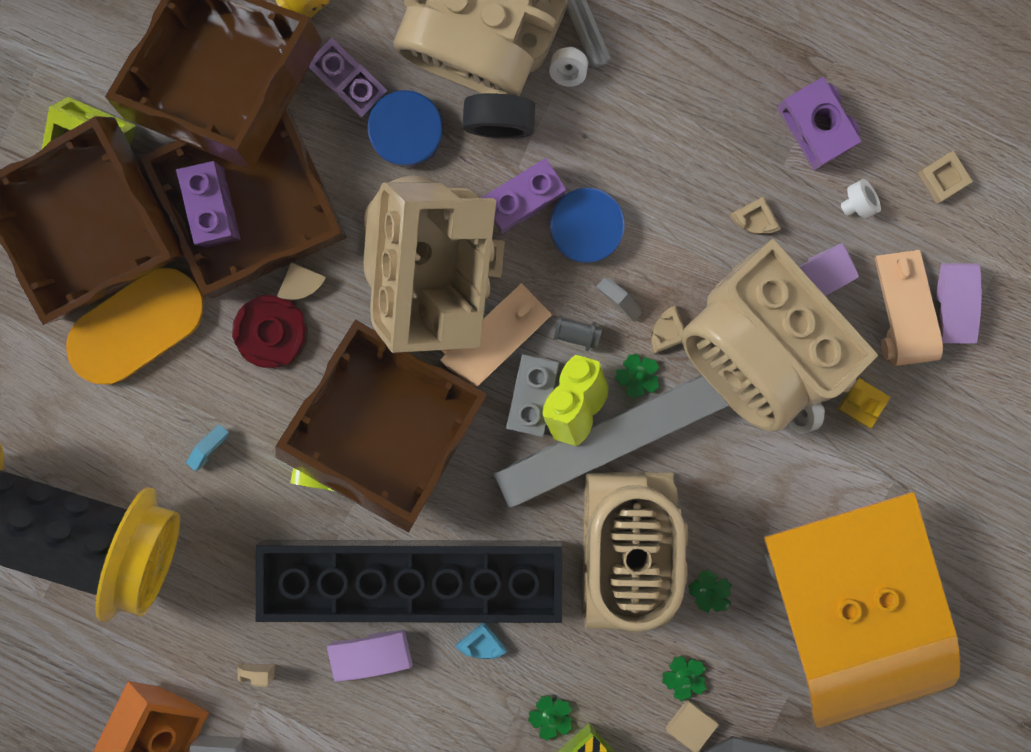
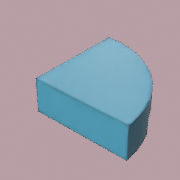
(206, 446)
(482, 643)

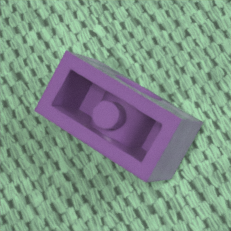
(817, 144)
(526, 195)
(208, 204)

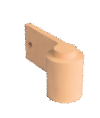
(914, 326)
(501, 335)

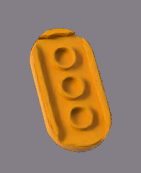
(135, 326)

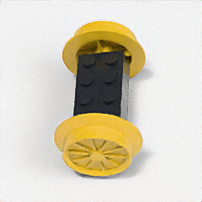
(88, 542)

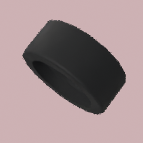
(498, 115)

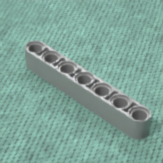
(609, 440)

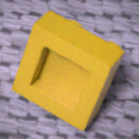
(863, 403)

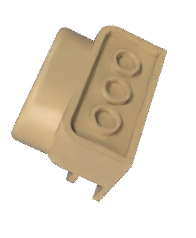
(480, 42)
(428, 264)
(773, 341)
(628, 514)

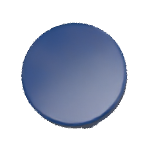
(405, 128)
(587, 225)

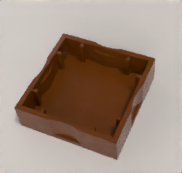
(216, 74)
(276, 206)
(82, 220)
(380, 426)

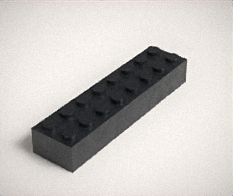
(409, 581)

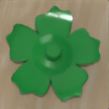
(638, 375)
(710, 593)
(684, 677)
(550, 717)

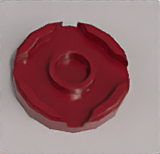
(270, 331)

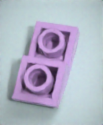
(346, 77)
(830, 269)
(960, 300)
(369, 656)

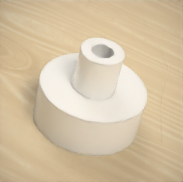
(568, 66)
(861, 200)
(808, 419)

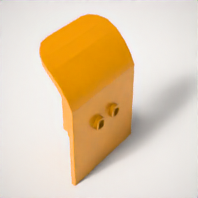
(866, 609)

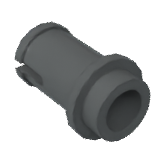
(578, 333)

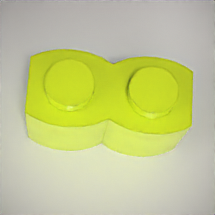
(575, 401)

